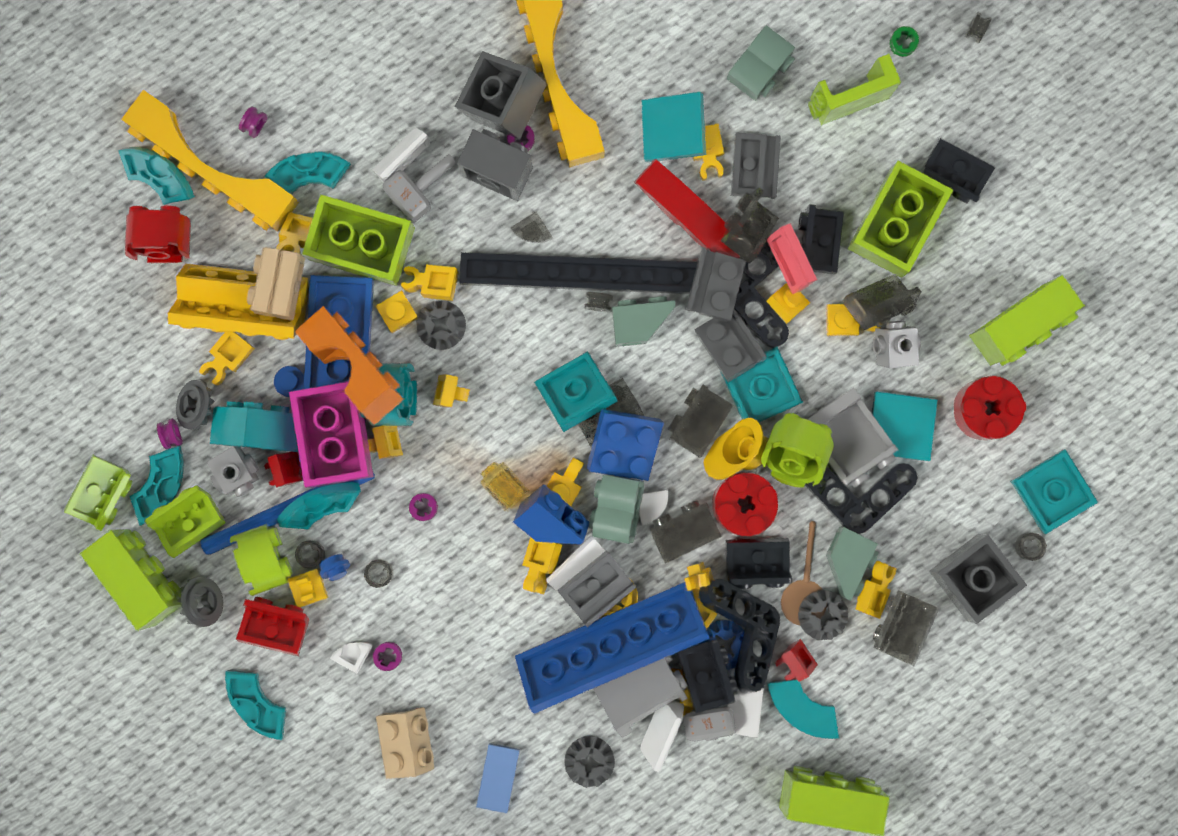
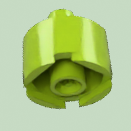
(798, 451)
(260, 558)

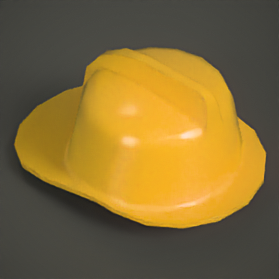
(736, 450)

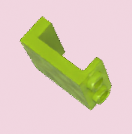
(882, 84)

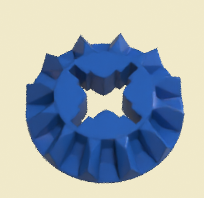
(726, 630)

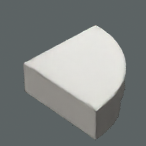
(652, 506)
(352, 655)

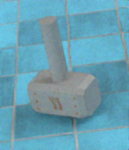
(408, 195)
(709, 724)

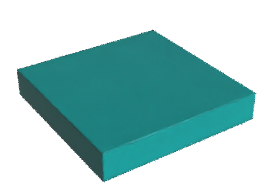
(673, 127)
(764, 388)
(575, 391)
(907, 422)
(1054, 491)

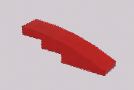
(684, 207)

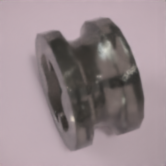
(978, 27)
(598, 302)
(1031, 555)
(304, 562)
(383, 581)

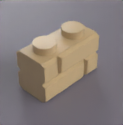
(276, 283)

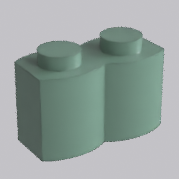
(761, 63)
(617, 508)

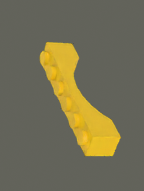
(578, 131)
(261, 197)

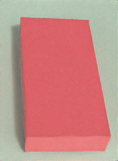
(791, 258)

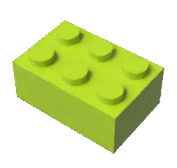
(900, 219)
(358, 240)
(1028, 322)
(133, 577)
(834, 801)

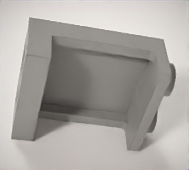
(856, 438)
(640, 694)

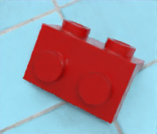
(273, 626)

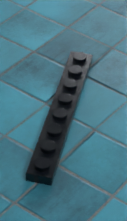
(576, 273)

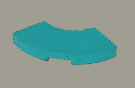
(308, 169)
(156, 172)
(162, 483)
(317, 504)
(252, 705)
(801, 711)

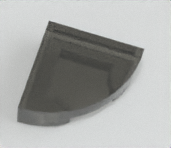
(532, 229)

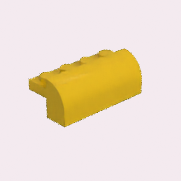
(218, 301)

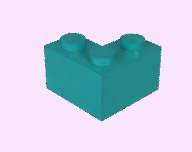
(253, 427)

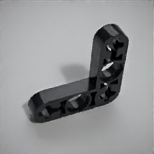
(750, 294)
(852, 504)
(754, 630)

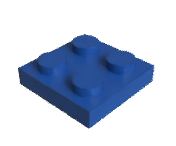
(625, 445)

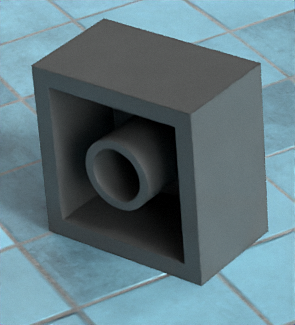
(501, 94)
(495, 164)
(978, 578)

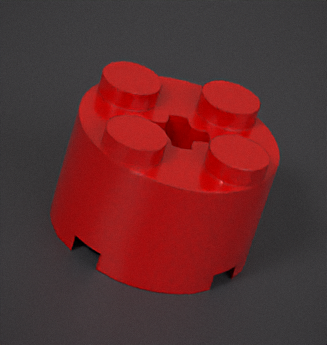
(157, 234)
(1006, 409)
(761, 497)

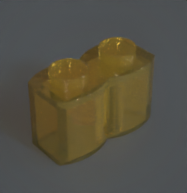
(503, 485)

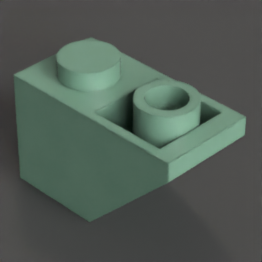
(639, 322)
(849, 559)

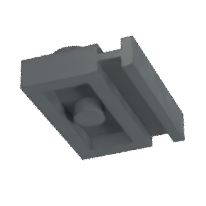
(755, 164)
(715, 285)
(730, 345)
(596, 588)

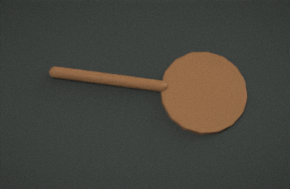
(798, 590)

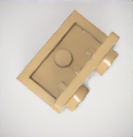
(405, 743)

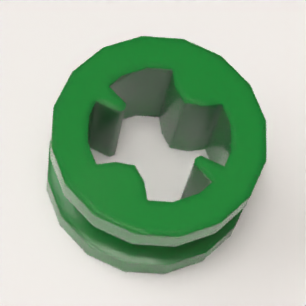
(898, 50)

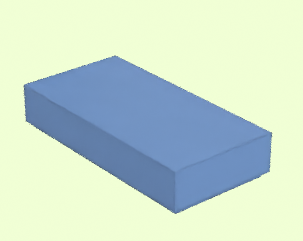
(498, 778)

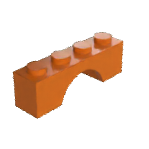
(368, 388)

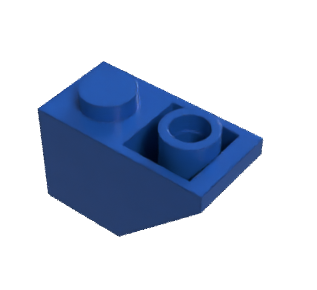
(550, 518)

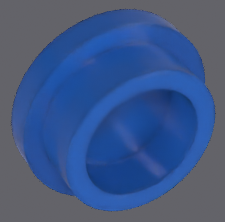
(288, 380)
(334, 567)

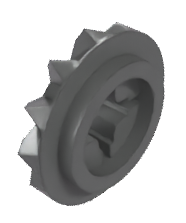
(442, 339)
(186, 404)
(211, 599)
(815, 603)
(579, 750)

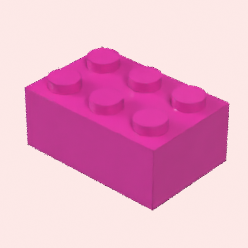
(330, 436)

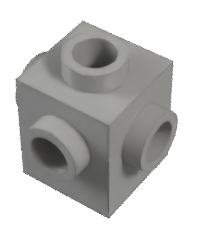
(896, 345)
(223, 467)

